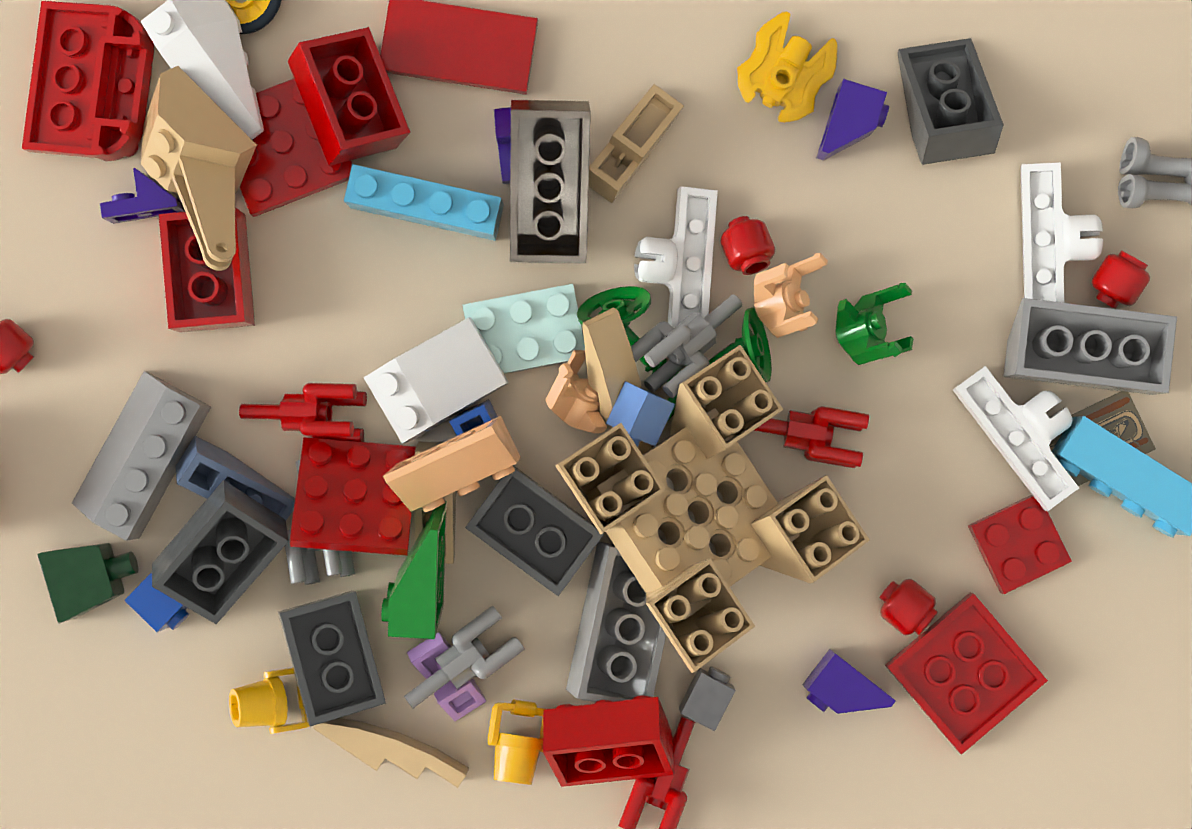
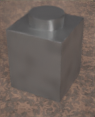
(707, 697)

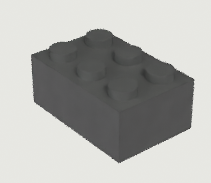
(535, 530)
(219, 552)
(331, 658)

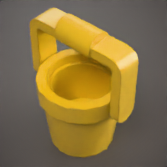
(265, 704)
(515, 754)

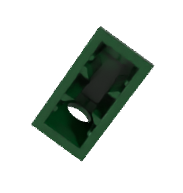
(84, 577)

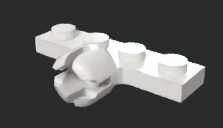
(1050, 234)
(685, 259)
(1022, 434)

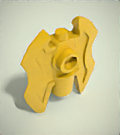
(783, 73)

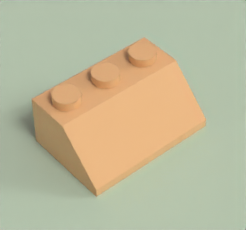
(454, 466)

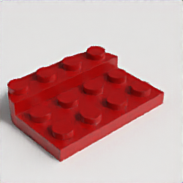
(88, 82)

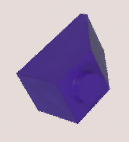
(853, 117)
(843, 687)

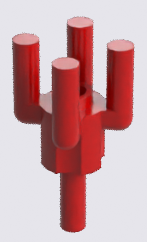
(313, 411)
(815, 433)
(662, 791)

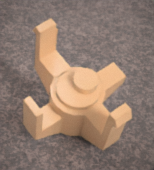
(780, 299)
(574, 398)

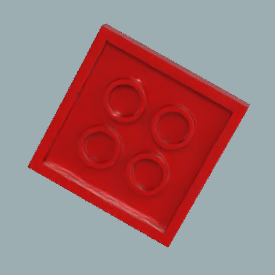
(287, 154)
(346, 500)
(966, 673)

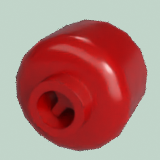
(747, 245)
(1120, 279)
(14, 347)
(908, 607)

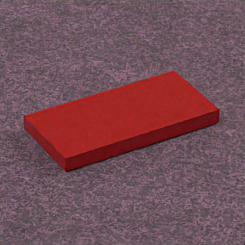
(459, 45)

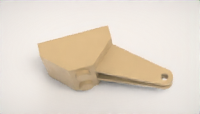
(201, 157)

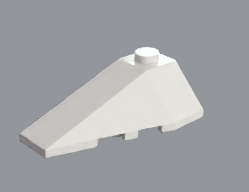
(207, 46)

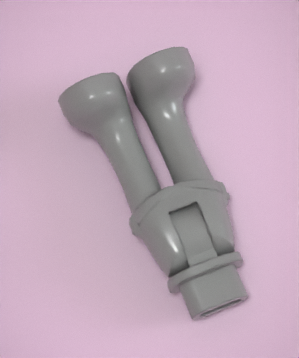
(1136, 189)

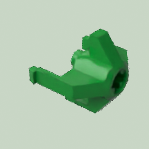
(863, 326)

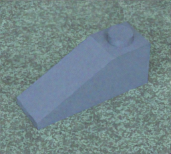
(206, 466)

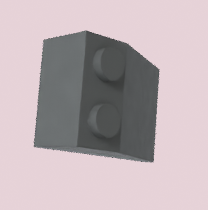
(949, 102)

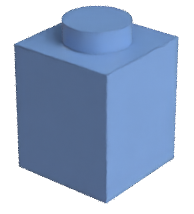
(640, 413)

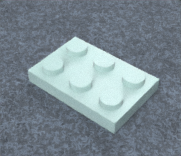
(529, 327)

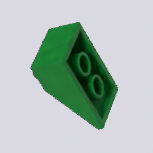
(417, 595)

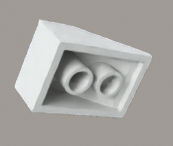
(436, 380)

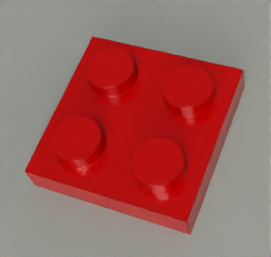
(1019, 544)

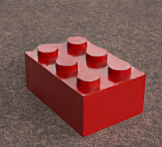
(348, 95)
(195, 293)
(608, 741)

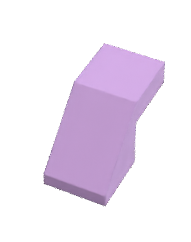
(454, 702)

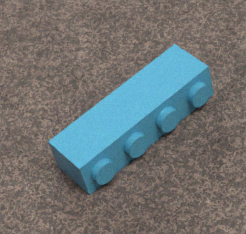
(424, 202)
(1128, 475)

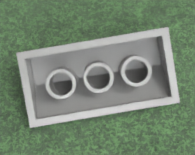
(1091, 347)
(140, 457)
(617, 635)

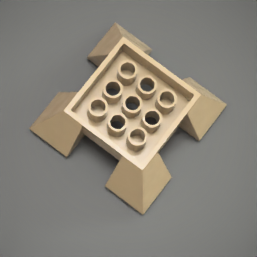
(683, 578)

